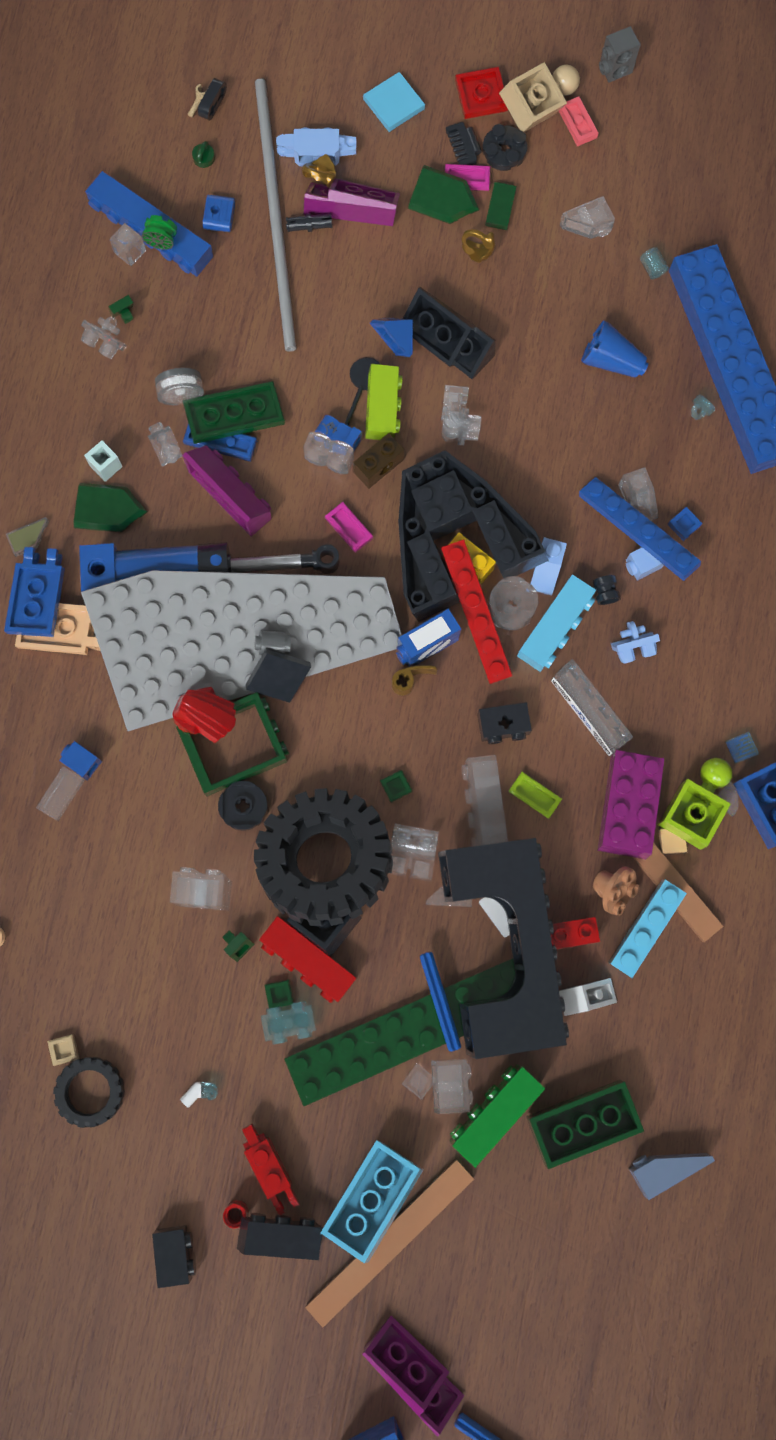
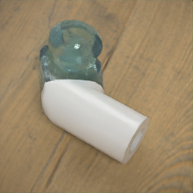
(199, 1090)

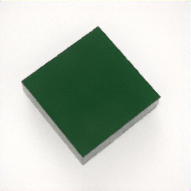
(396, 786)
(279, 994)

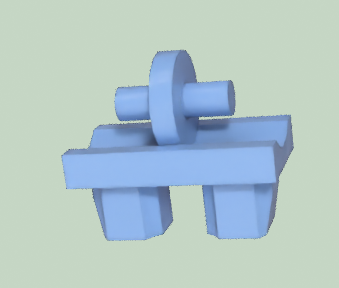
(625, 647)

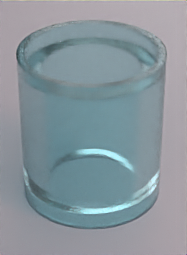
(654, 263)

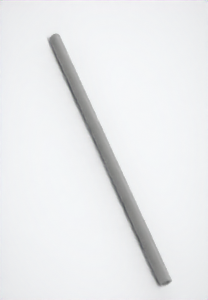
(275, 216)

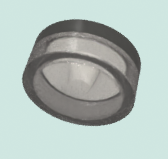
(178, 385)

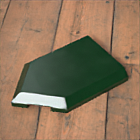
(442, 196)
(106, 508)

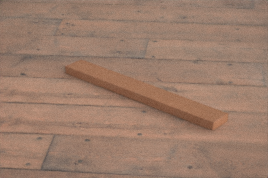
(399, 1235)

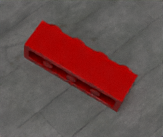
(307, 959)

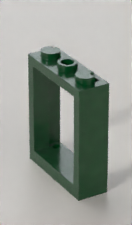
(271, 729)

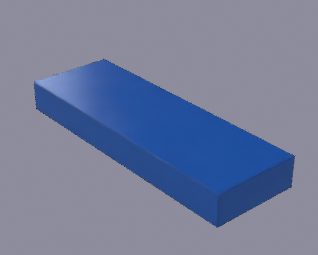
(235, 446)

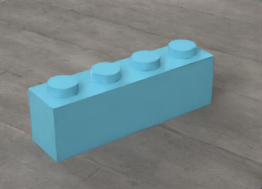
(556, 623)
(647, 928)

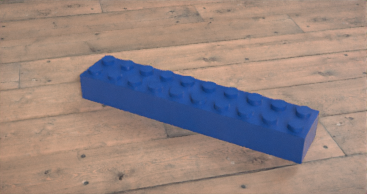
(729, 352)

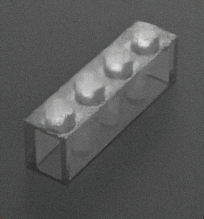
(485, 800)

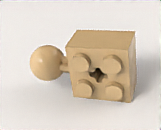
(539, 94)

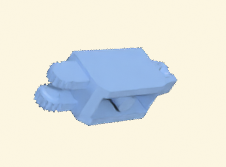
(311, 144)

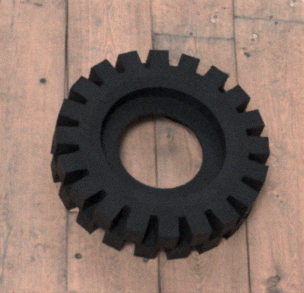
(329, 900)

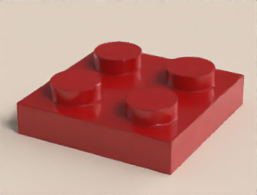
(480, 92)

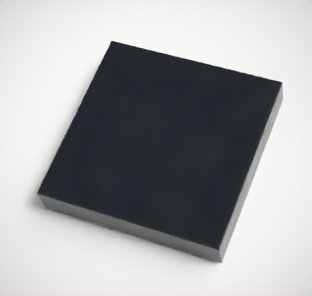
(278, 675)

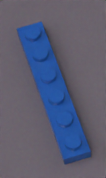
(640, 529)

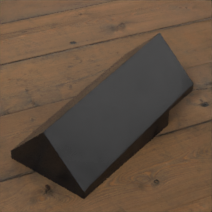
(449, 334)

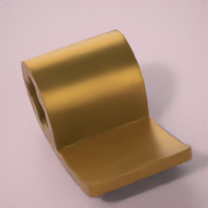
(407, 674)

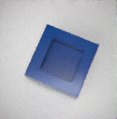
(684, 524)

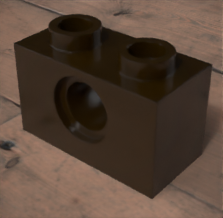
(378, 461)

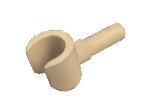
(199, 96)

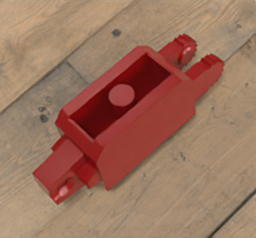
(268, 1167)

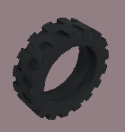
(63, 1101)

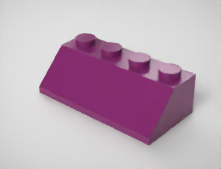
(227, 489)

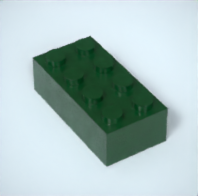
(585, 1124)

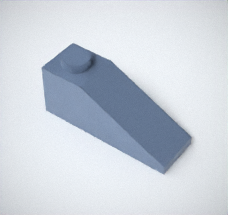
(661, 1172)

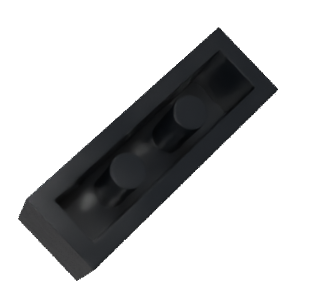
(279, 1237)

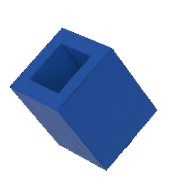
(80, 760)

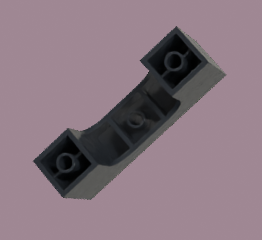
(532, 1009)

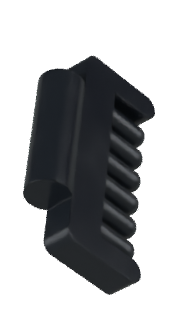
(468, 143)

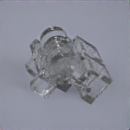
(455, 416)
(422, 844)

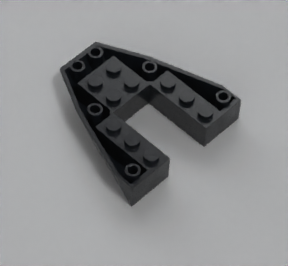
(440, 499)

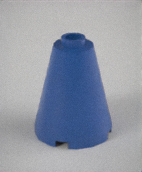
(614, 352)

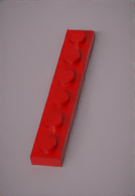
(476, 611)

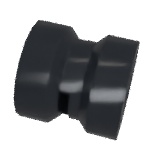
(606, 590)

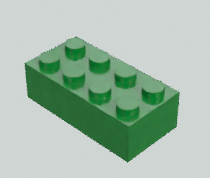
(496, 1114)

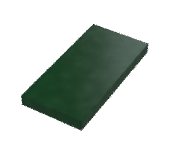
(233, 412)

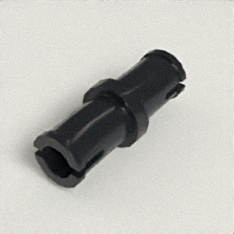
(309, 222)

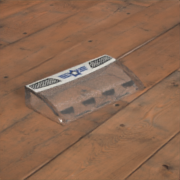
(591, 708)

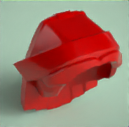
(204, 713)

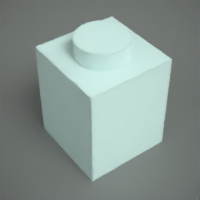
(103, 461)

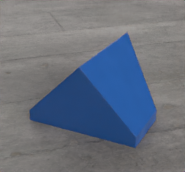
(396, 334)

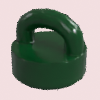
(203, 155)

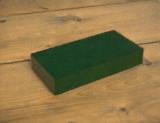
(500, 206)

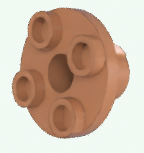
(616, 889)

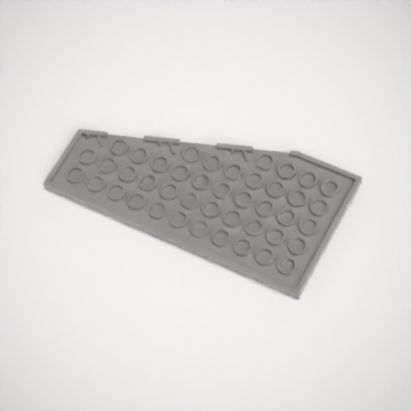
(200, 630)

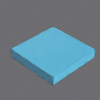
(394, 101)

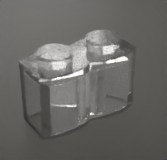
(323, 452)

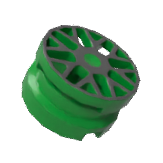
(159, 232)

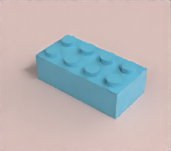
(371, 1201)

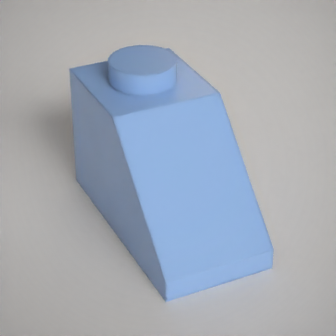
(546, 574)

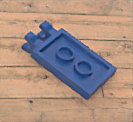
(35, 595)

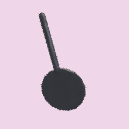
(359, 377)

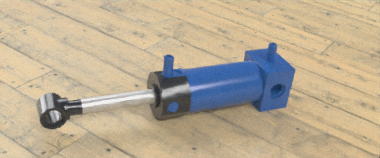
(105, 564)

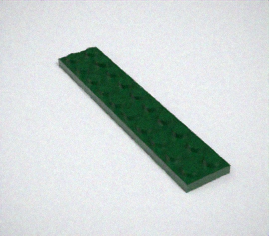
(389, 1038)

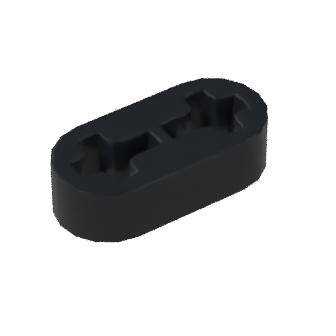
(212, 99)

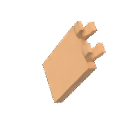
(72, 633)

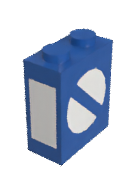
(428, 639)

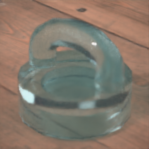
(702, 404)

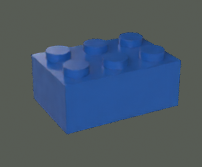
(759, 799)

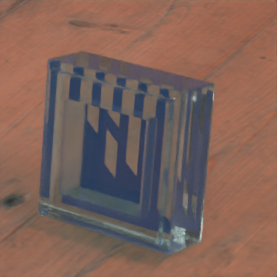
(742, 747)

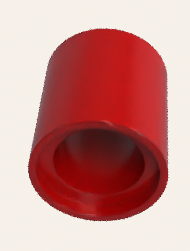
(235, 1204)

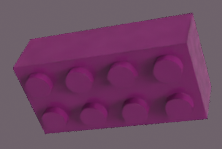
(631, 804)

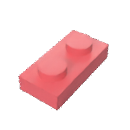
(578, 121)

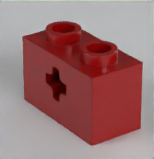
(575, 933)

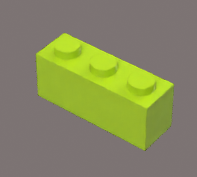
(383, 401)

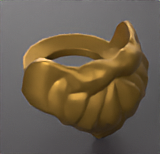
(321, 170)
(476, 251)

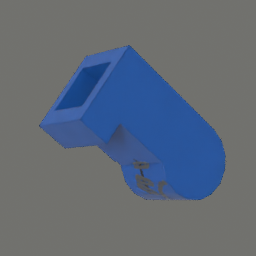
(339, 431)

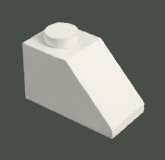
(588, 996)

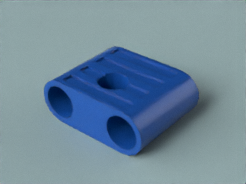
(219, 213)

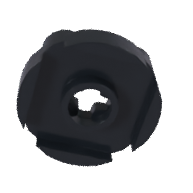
(508, 136)
(233, 795)

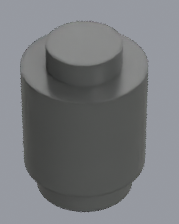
(274, 641)

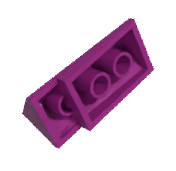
(352, 202)
(413, 1374)

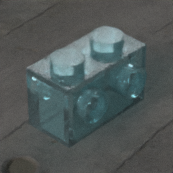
(282, 1024)

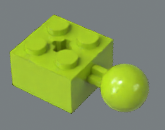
(708, 807)

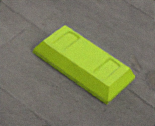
(535, 795)

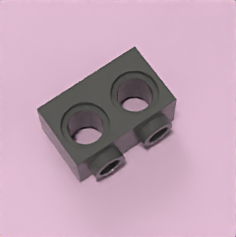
(619, 54)

